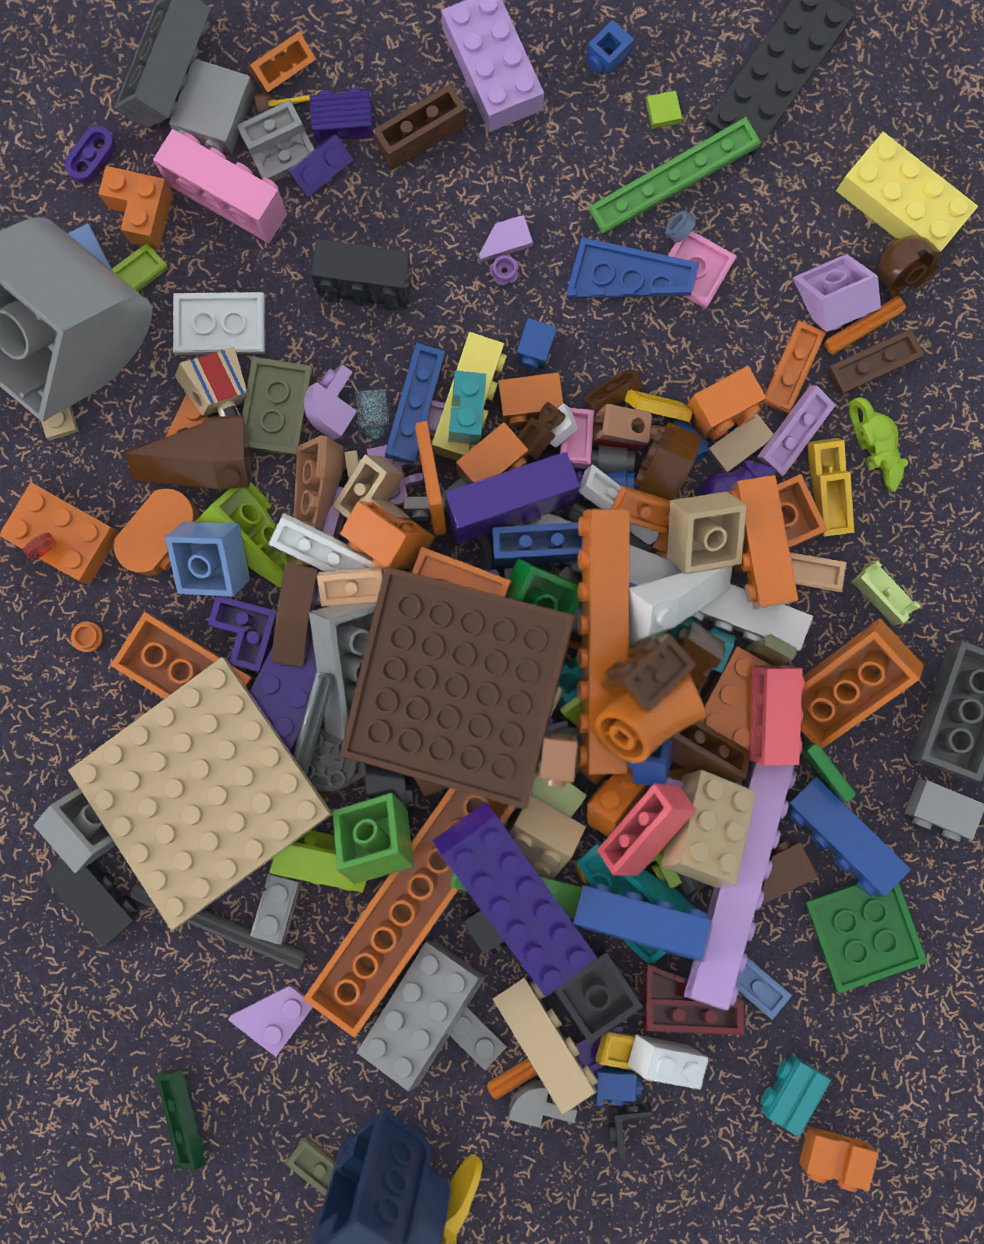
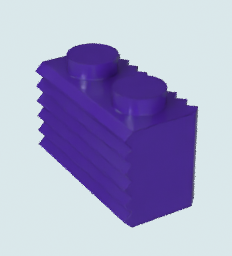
(341, 114)

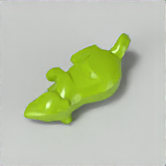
(880, 437)

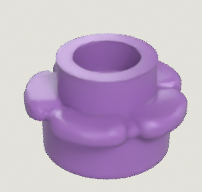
(508, 263)

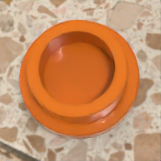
(87, 636)

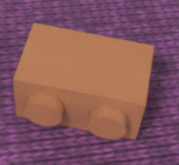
(558, 758)

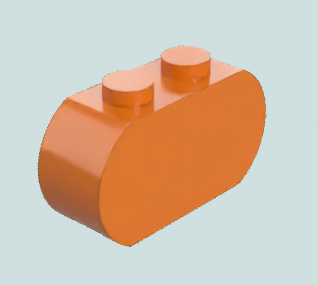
(142, 541)

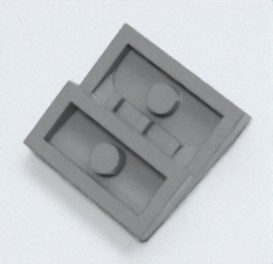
(276, 140)

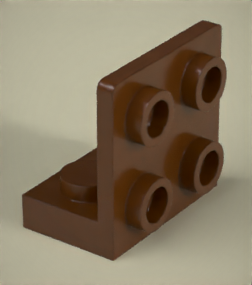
(650, 670)

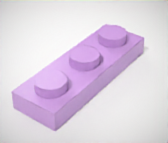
(796, 430)

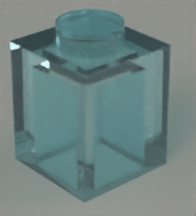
(373, 413)

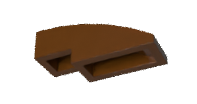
(292, 619)

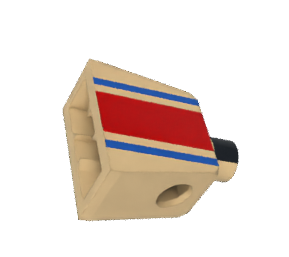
(213, 382)

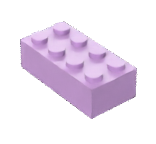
(492, 61)

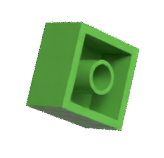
(372, 838)

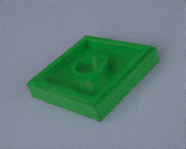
(827, 771)

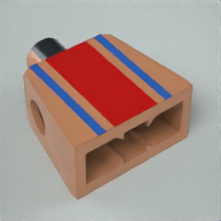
(623, 427)

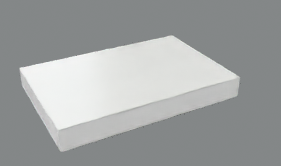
(217, 322)

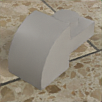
(533, 1102)

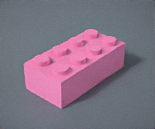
(221, 185)

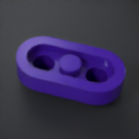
(88, 155)

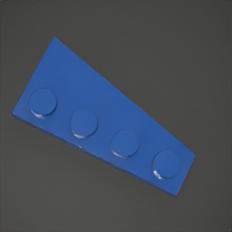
(622, 271)

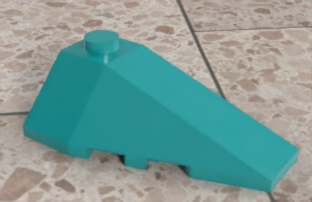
(644, 884)

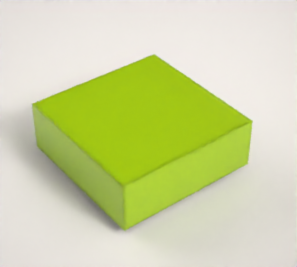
(663, 109)

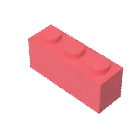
(776, 715)
(646, 829)

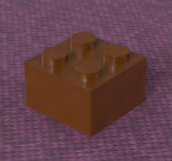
(668, 462)

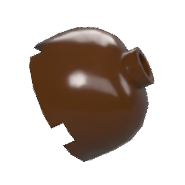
(908, 257)

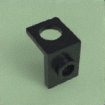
(622, 1113)

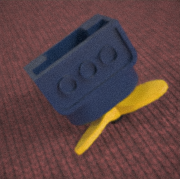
(394, 1190)

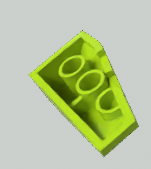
(250, 509)

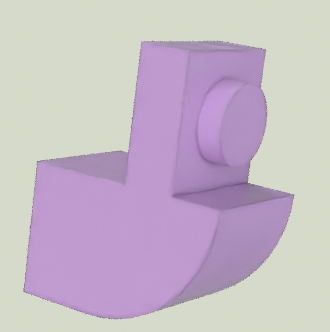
(324, 408)

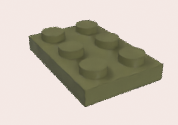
(276, 405)

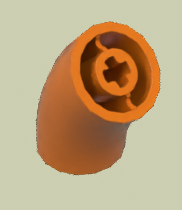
(636, 733)

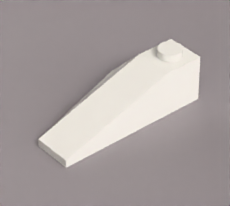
(671, 600)

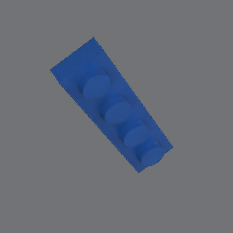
(414, 403)

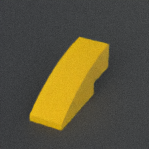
(831, 485)

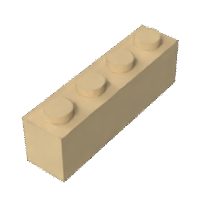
(545, 1045)

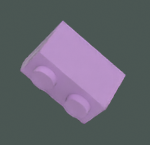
(838, 292)

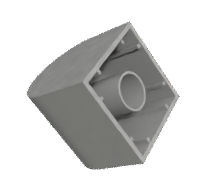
(62, 318)

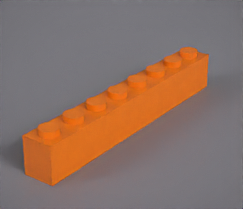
(602, 627)

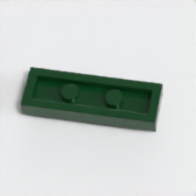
(181, 1119)

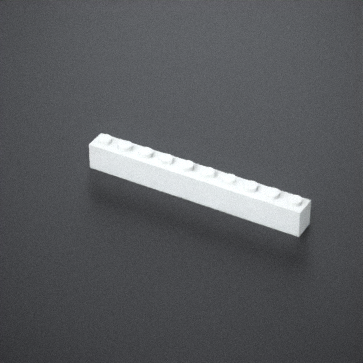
(728, 610)

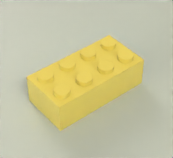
(905, 194)

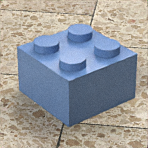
(208, 558)

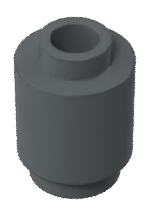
(613, 459)

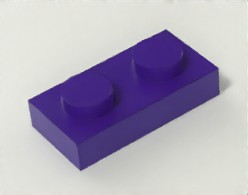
(320, 165)

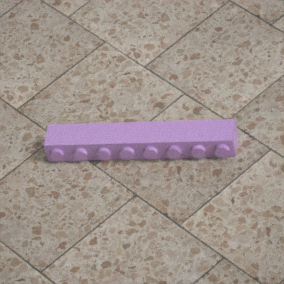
(735, 905)

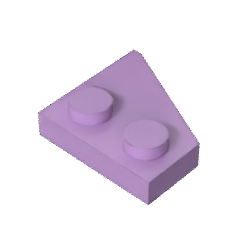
(273, 1018)

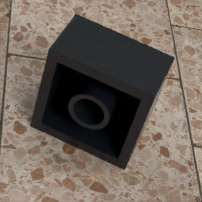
(598, 997)

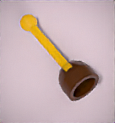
(266, 101)

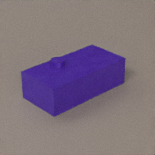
(511, 497)

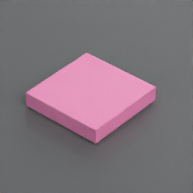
(713, 265)

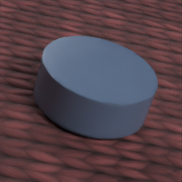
(680, 226)

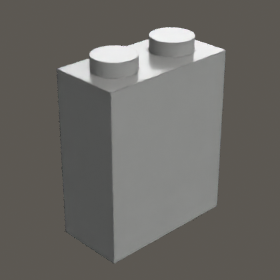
(213, 105)

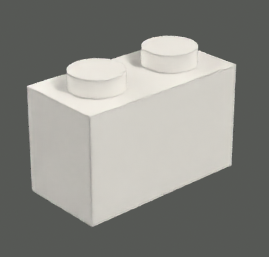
(668, 1062)

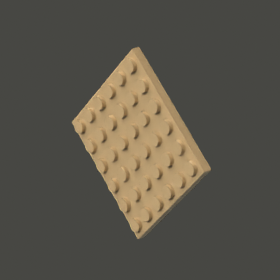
(199, 793)

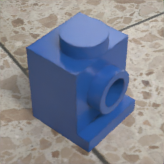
(612, 41)
(616, 1086)

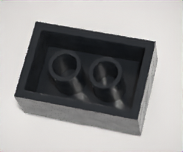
(362, 274)

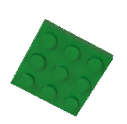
(864, 935)

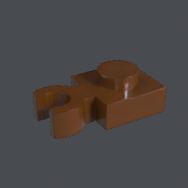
(537, 433)

